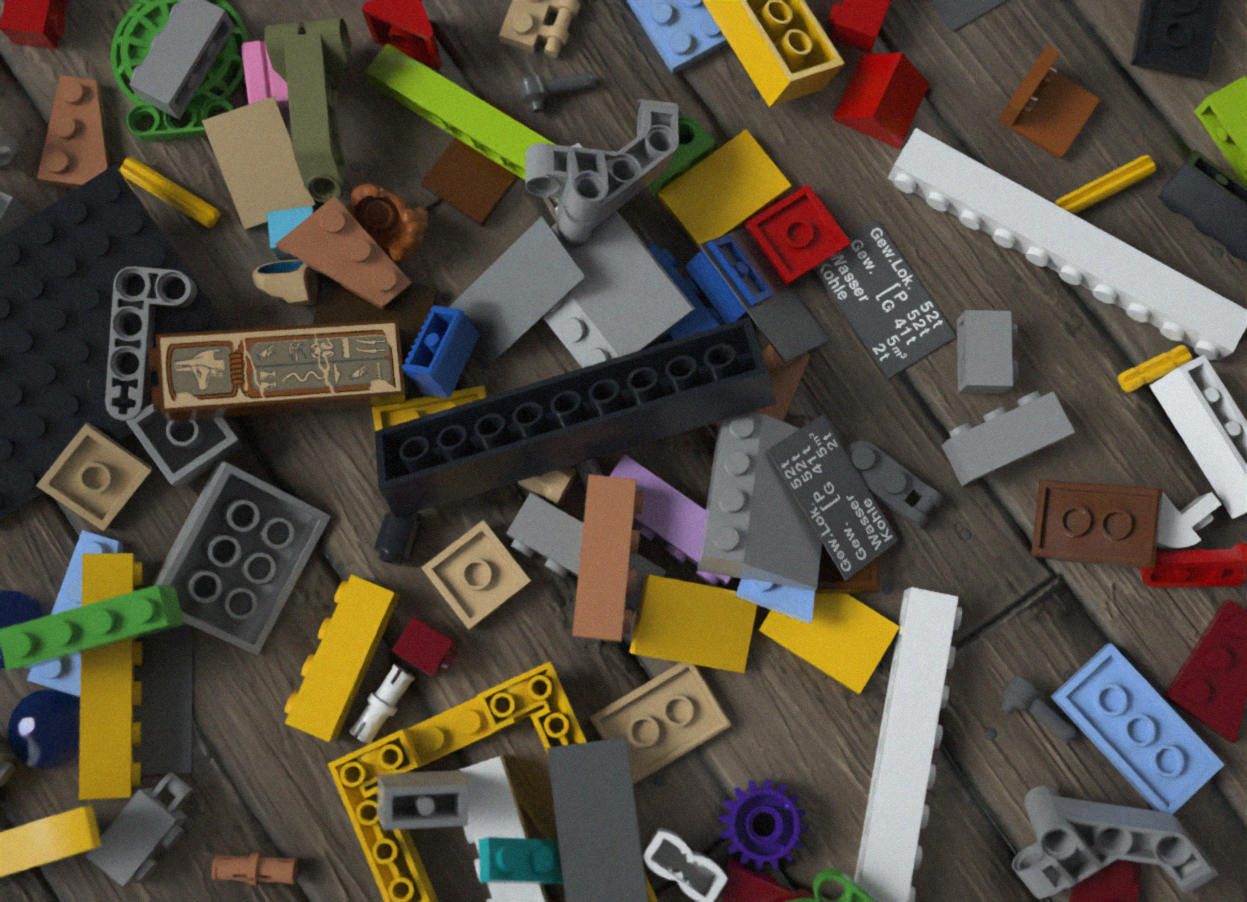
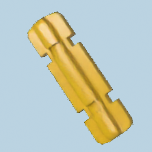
(1154, 368)

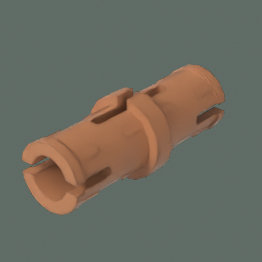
(255, 869)

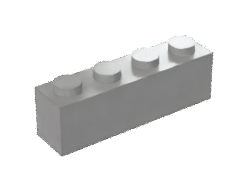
(558, 539)

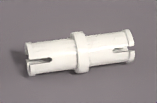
(382, 704)

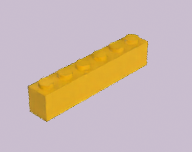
(109, 689)

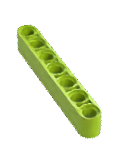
(453, 109)

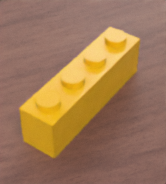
(341, 659)

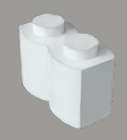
(694, 871)

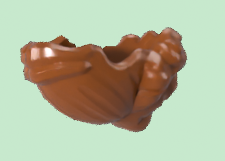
(389, 220)

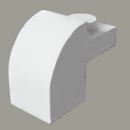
(1179, 527)

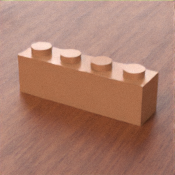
(605, 559)

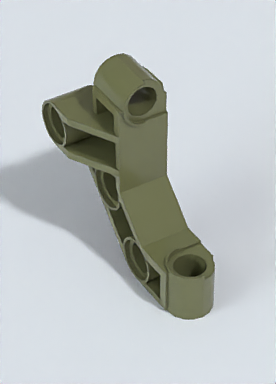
(313, 66)

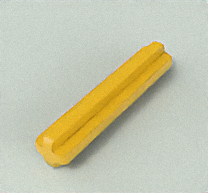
(1107, 185)
(170, 192)

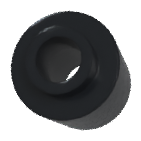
(397, 537)

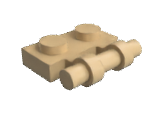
(527, 20)

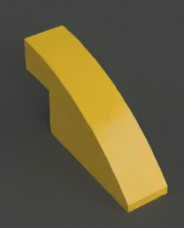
(48, 840)

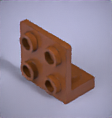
(1048, 107)

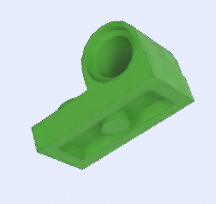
(687, 154)

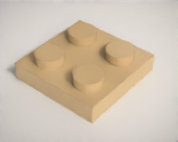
(94, 476)
(476, 575)

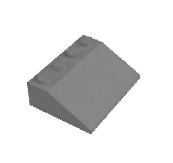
(621, 302)
(751, 514)
(240, 556)

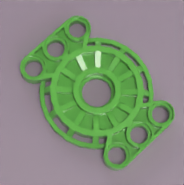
(134, 42)

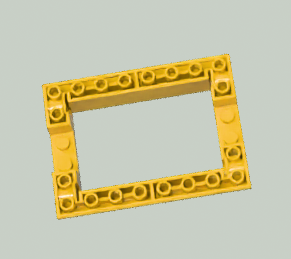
(393, 852)

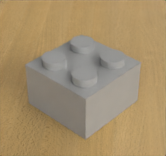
(184, 446)

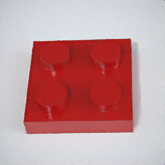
(797, 235)

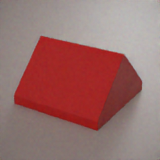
(403, 27)
(882, 97)

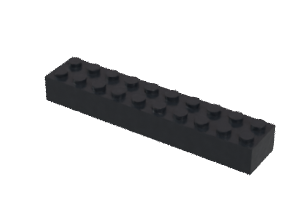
(572, 418)

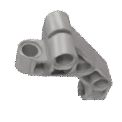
(589, 179)
(1074, 847)

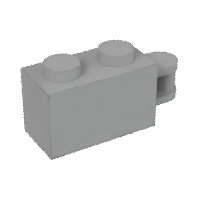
(142, 832)

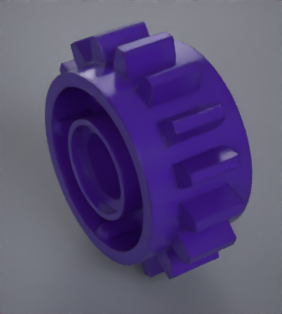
(785, 823)

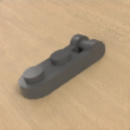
(893, 483)

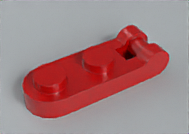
(1198, 568)

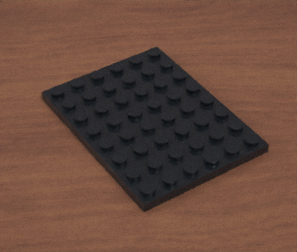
(58, 323)

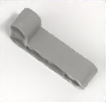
(122, 344)

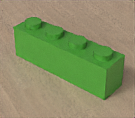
(90, 627)

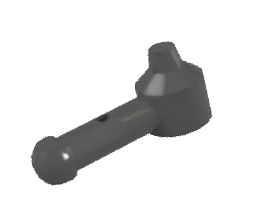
(536, 90)
(1022, 695)

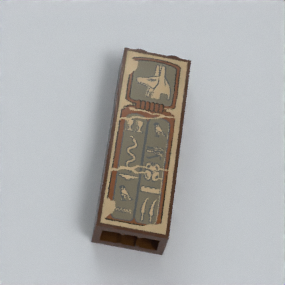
(277, 369)

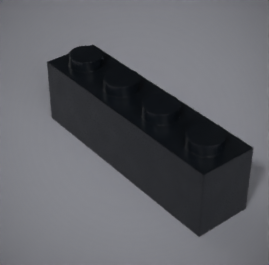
(1210, 201)

